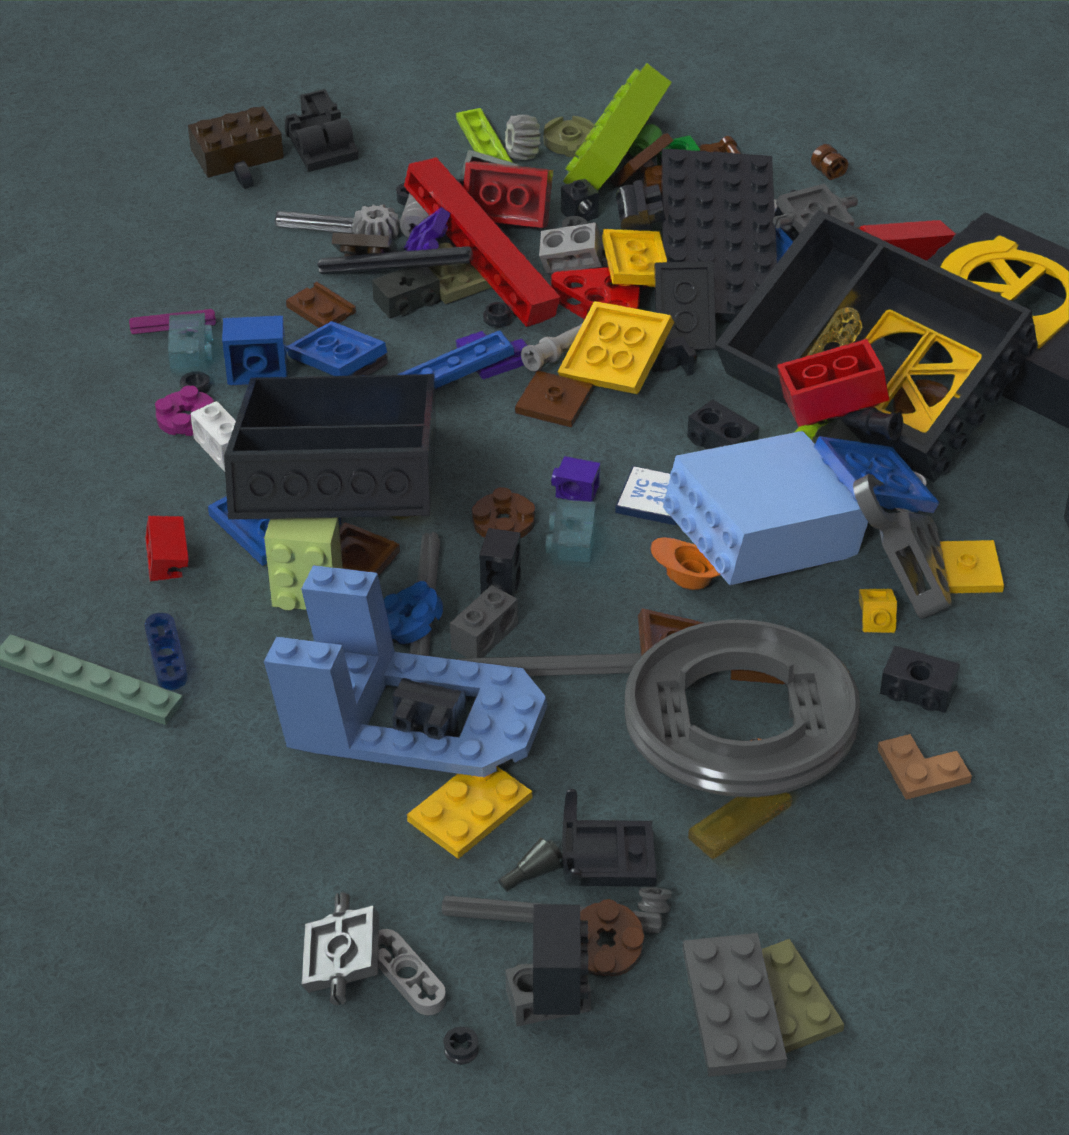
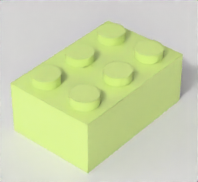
(291, 552)

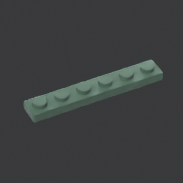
(89, 679)

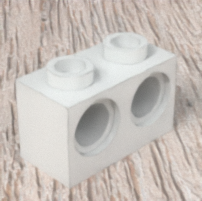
(213, 430)

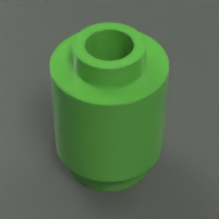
(646, 137)

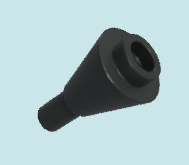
(539, 860)

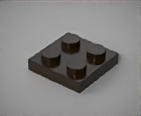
(362, 244)

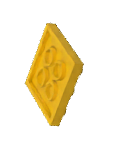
(616, 347)

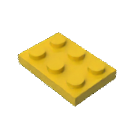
(632, 255)
(468, 809)

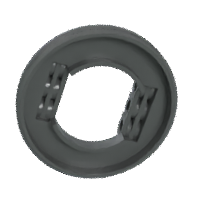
(820, 701)

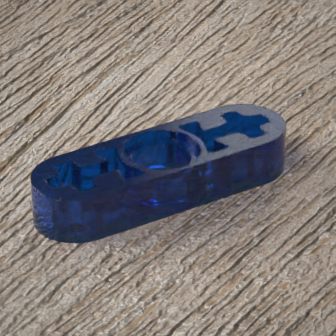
(158, 643)

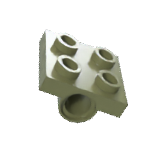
(458, 280)

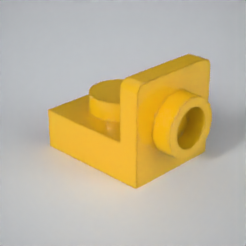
(878, 610)

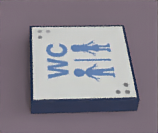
(644, 495)

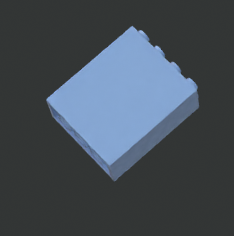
(764, 507)

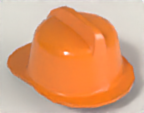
(683, 563)

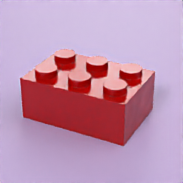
(510, 192)
(833, 383)

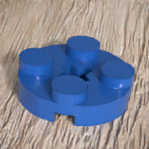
(421, 603)

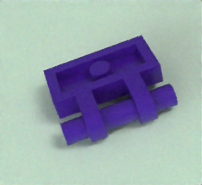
(426, 232)

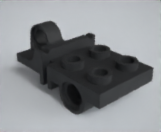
(320, 132)

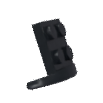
(606, 850)

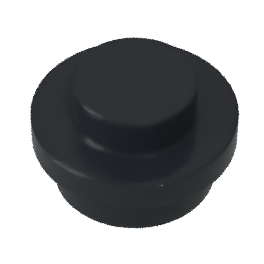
(497, 314)

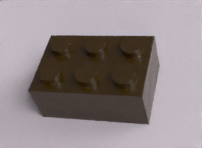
(235, 138)

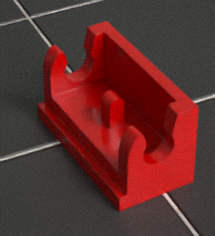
(165, 546)

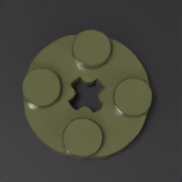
(567, 135)

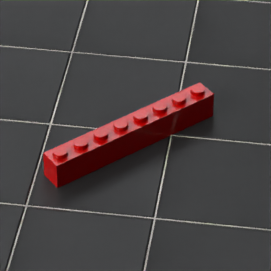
(493, 252)

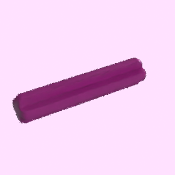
(160, 322)

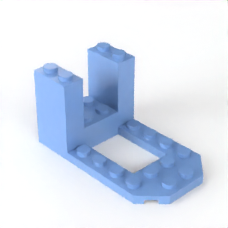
(334, 683)

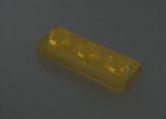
(736, 821)

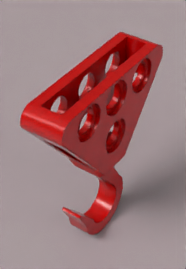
(595, 288)

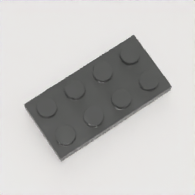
(734, 1005)

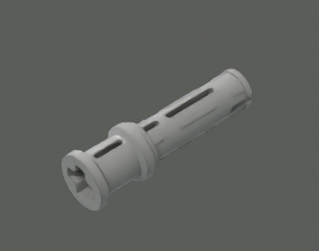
(548, 349)

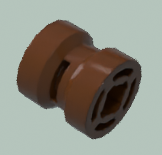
(829, 161)

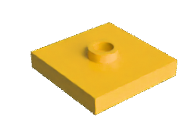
(972, 566)

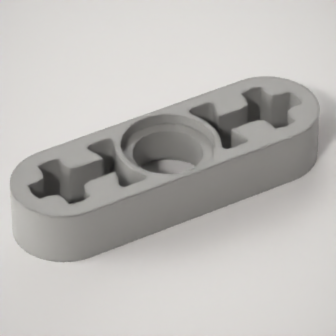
(410, 987)

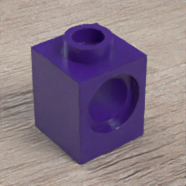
(576, 479)

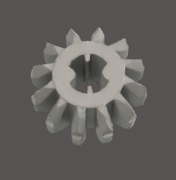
(522, 137)
(376, 221)

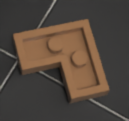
(920, 775)

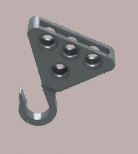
(911, 546)

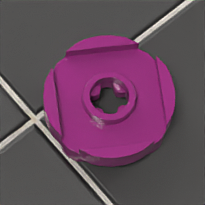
(170, 407)

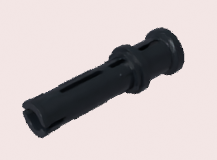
(873, 421)

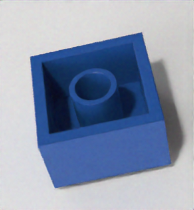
(254, 348)

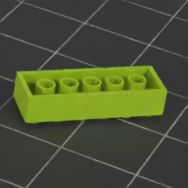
(617, 127)

